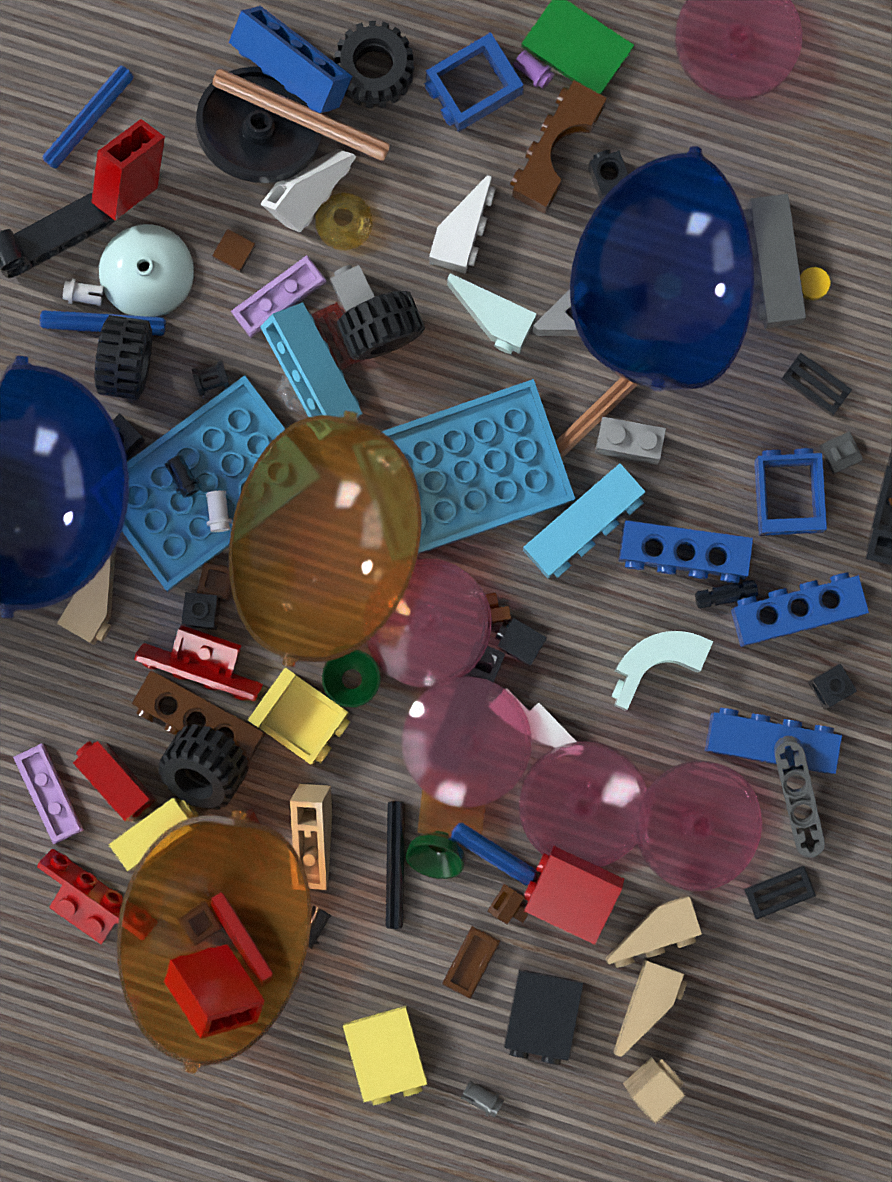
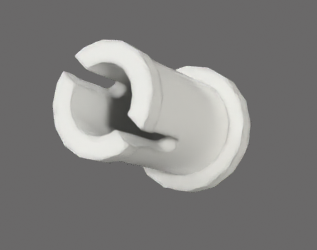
(80, 293)
(218, 511)

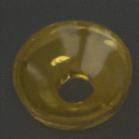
(348, 236)

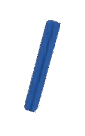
(88, 117)
(91, 321)

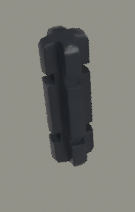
(726, 594)

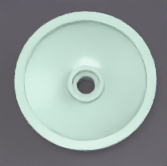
(155, 290)

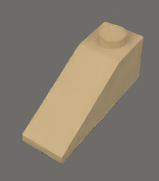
(92, 606)
(312, 831)
(651, 999)

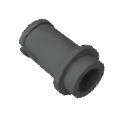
(482, 1099)

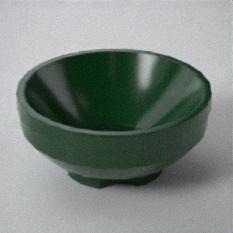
(334, 671)
(436, 855)

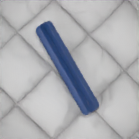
(493, 853)

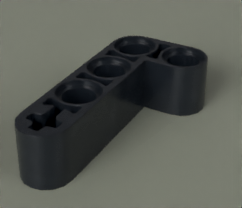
(50, 236)

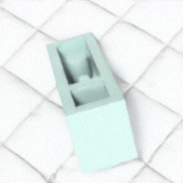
(499, 318)

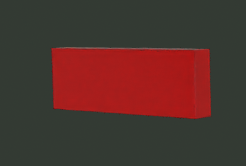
(241, 939)

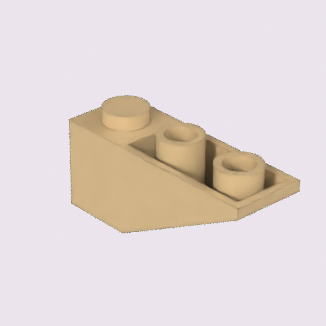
(663, 926)

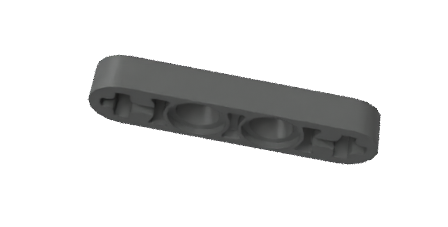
(799, 796)

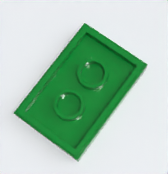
(577, 45)

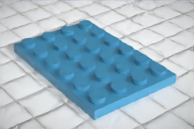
(220, 450)
(483, 464)

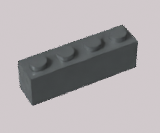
(775, 261)

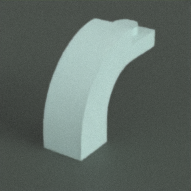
(665, 647)

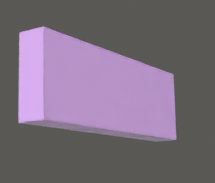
(278, 295)
(48, 793)

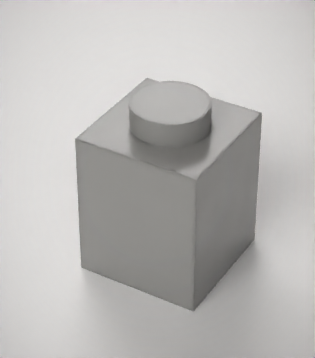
(351, 286)

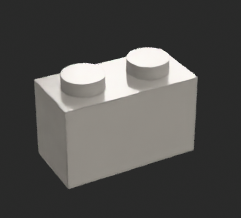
(630, 440)

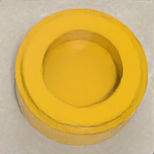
(814, 283)

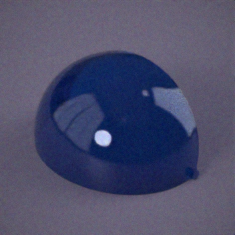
(665, 275)
(58, 487)

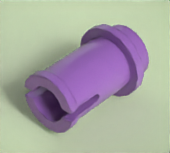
(533, 69)

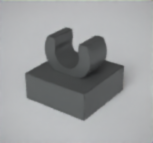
(841, 452)

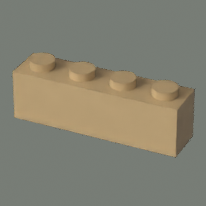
(655, 1088)

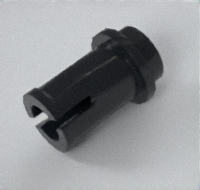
(182, 476)
(318, 921)

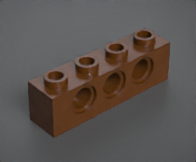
(158, 688)

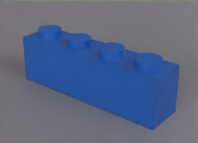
(290, 59)
(757, 737)

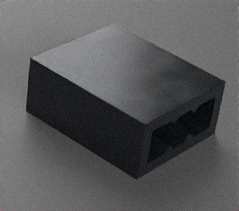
(543, 1016)

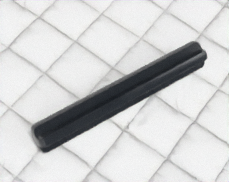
(395, 864)

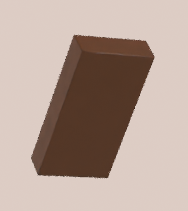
(471, 962)

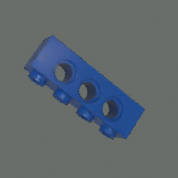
(735, 549)
(850, 604)

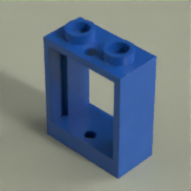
(503, 69)
(791, 526)

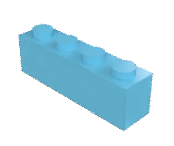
(308, 363)
(584, 521)

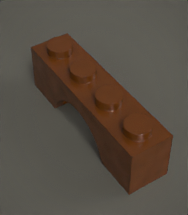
(576, 113)

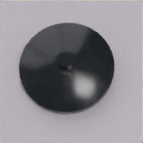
(251, 139)

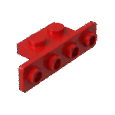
(203, 660)
(82, 897)

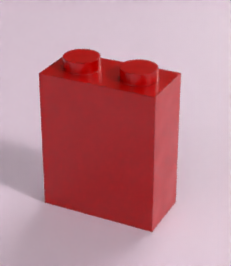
(127, 169)
(113, 780)
(573, 894)
(213, 991)

